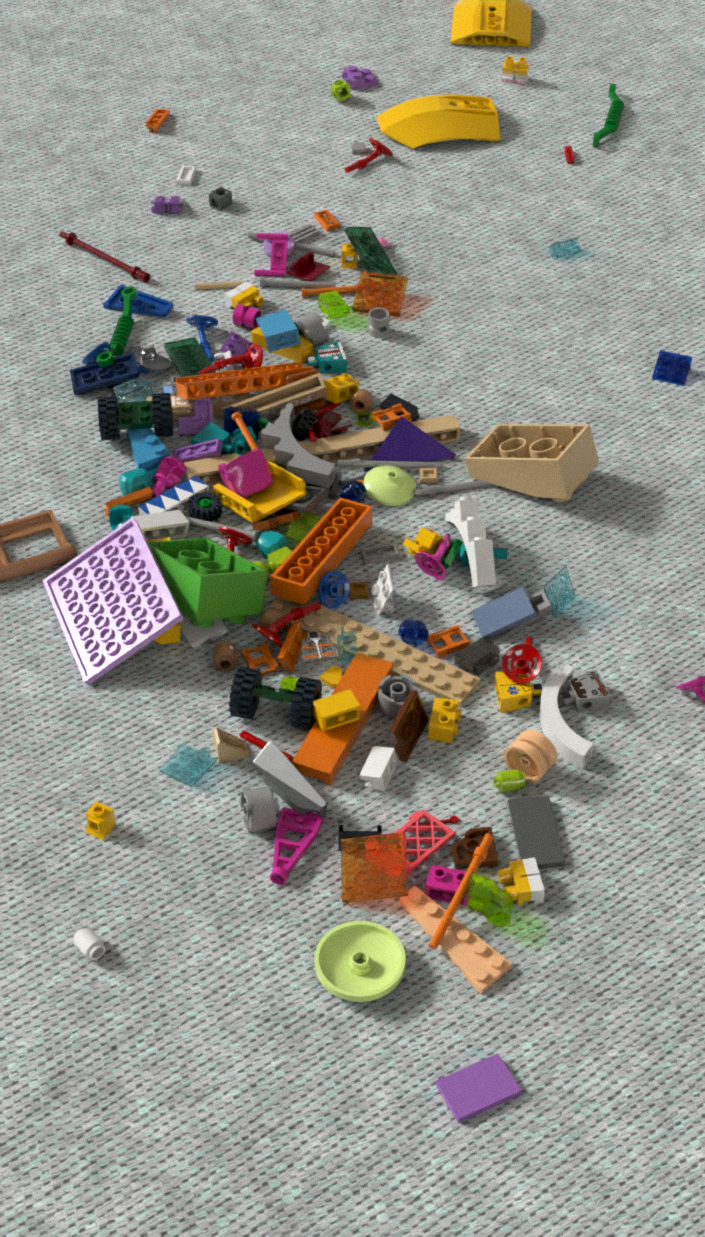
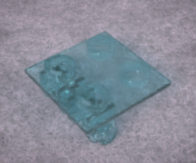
(559, 592)
(188, 764)

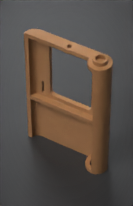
(26, 527)

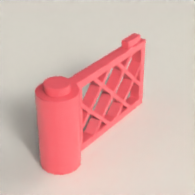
(437, 842)

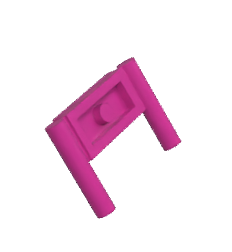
(278, 254)

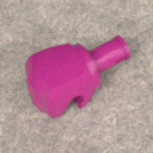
(168, 474)

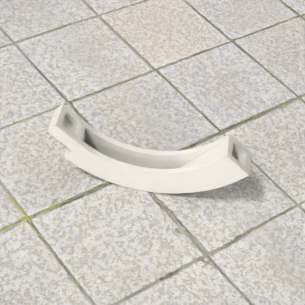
(566, 741)

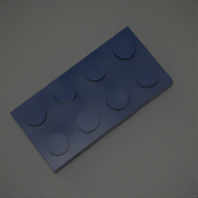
(96, 377)

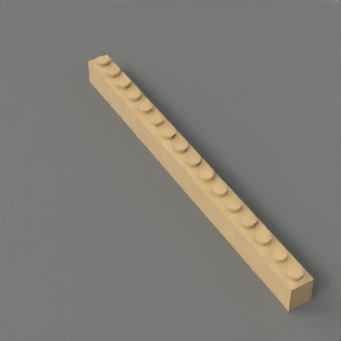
(332, 448)

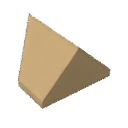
(229, 746)

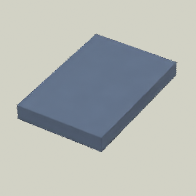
(503, 613)

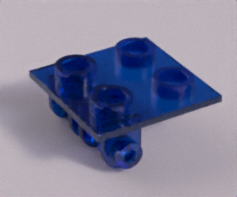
(672, 368)
(250, 418)

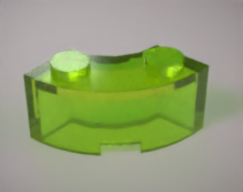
(333, 305)
(300, 528)
(490, 900)

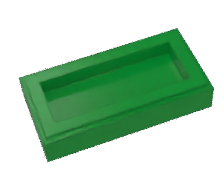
(449, 555)

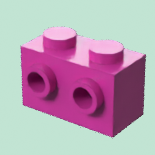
(443, 884)

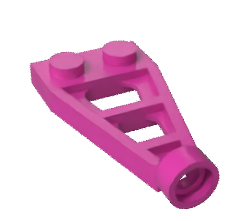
(292, 821)

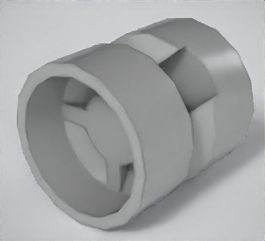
(378, 322)

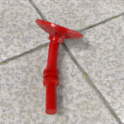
(379, 149)
(248, 359)
(233, 537)
(295, 614)
(522, 662)

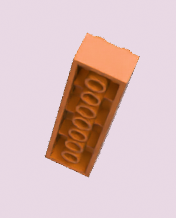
(321, 550)

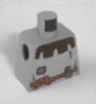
(587, 693)

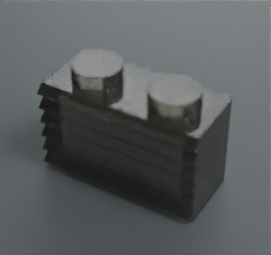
(477, 656)

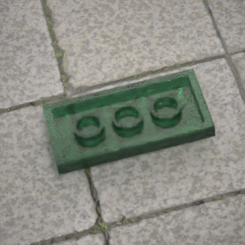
(370, 250)
(187, 356)

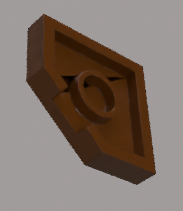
(463, 850)

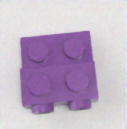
(359, 78)

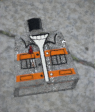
(318, 653)

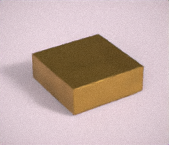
(359, 590)

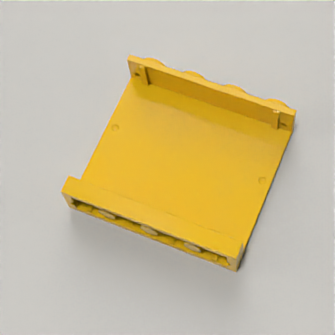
(284, 491)

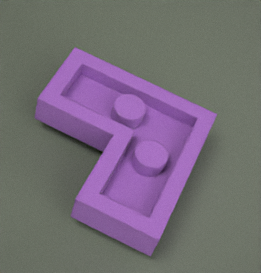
(202, 418)

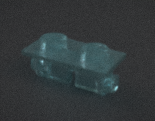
(558, 249)
(348, 645)

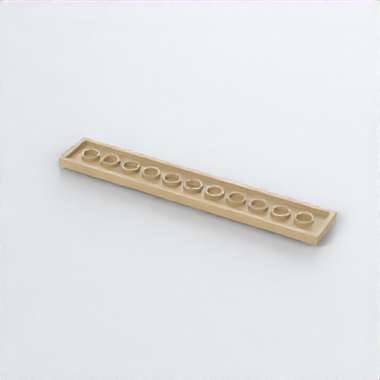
(428, 671)

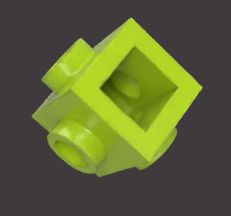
(344, 90)

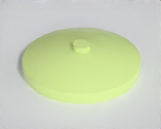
(360, 961)

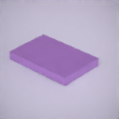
(478, 1088)

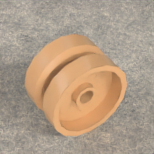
(531, 754)

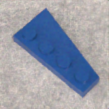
(142, 304)

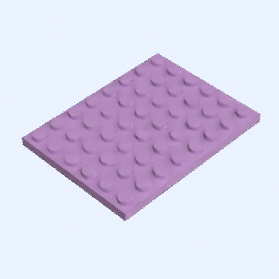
(112, 600)

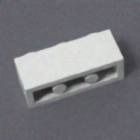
(163, 525)

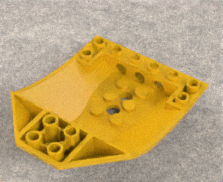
(508, 27)
(435, 120)

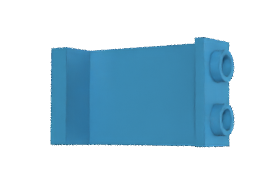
(278, 330)

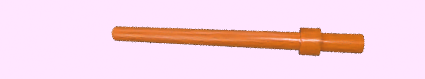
(479, 856)

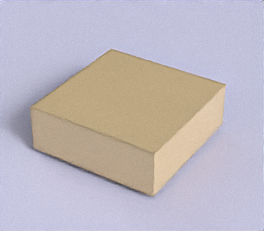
(428, 475)

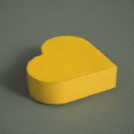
(332, 676)

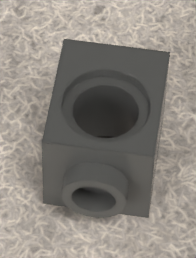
(220, 198)

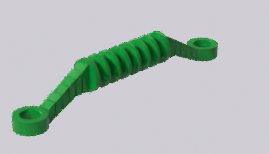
(613, 117)
(122, 329)

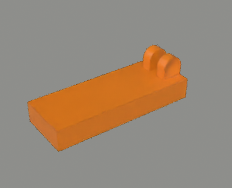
(157, 119)
(131, 499)
(292, 647)

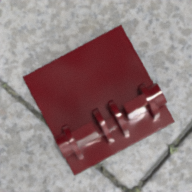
(307, 268)
(323, 429)

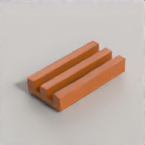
(324, 221)

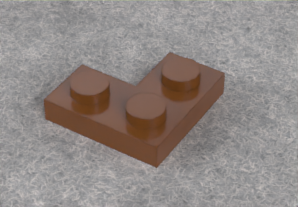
(273, 522)

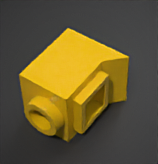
(349, 257)
(100, 820)

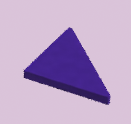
(411, 445)

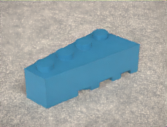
(146, 448)

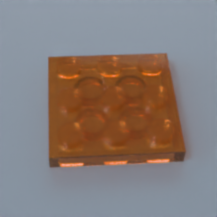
(380, 291)
(374, 867)

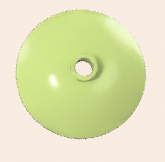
(389, 485)

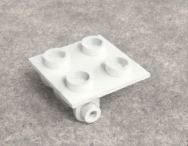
(383, 592)

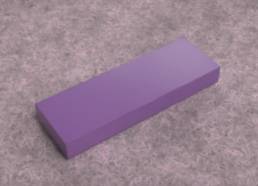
(199, 451)

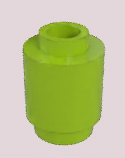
(509, 780)

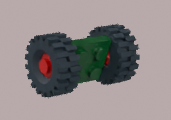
(135, 415)
(248, 689)

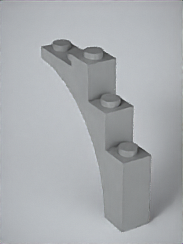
(290, 453)

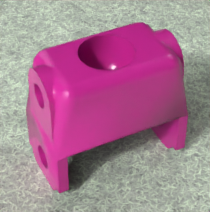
(246, 473)

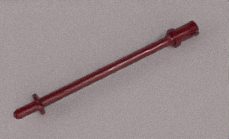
(135, 272)

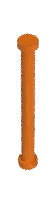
(345, 289)
(237, 416)

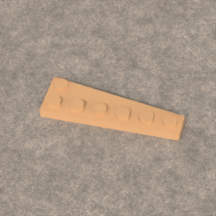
(469, 952)

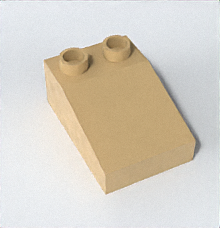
(535, 458)

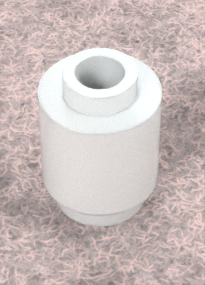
(89, 943)

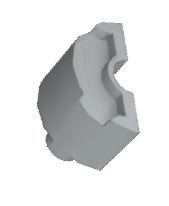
(541, 607)

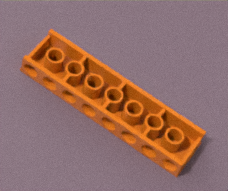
(236, 381)
(326, 751)

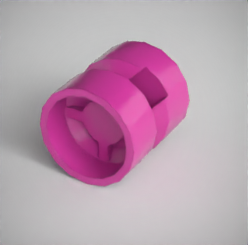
(246, 316)

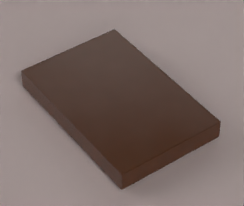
(408, 725)

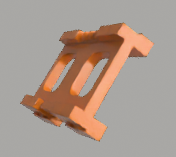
(390, 413)
(451, 646)
(265, 659)

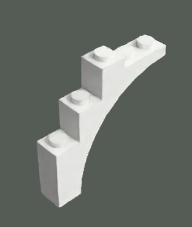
(473, 533)

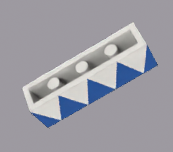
(175, 498)

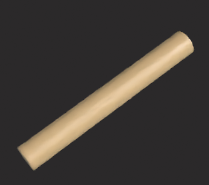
(217, 285)

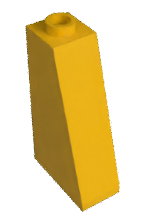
(296, 353)

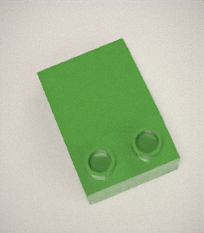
(210, 580)

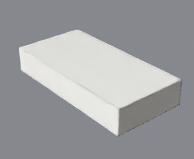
(186, 175)

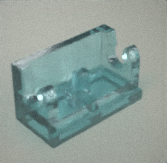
(134, 390)

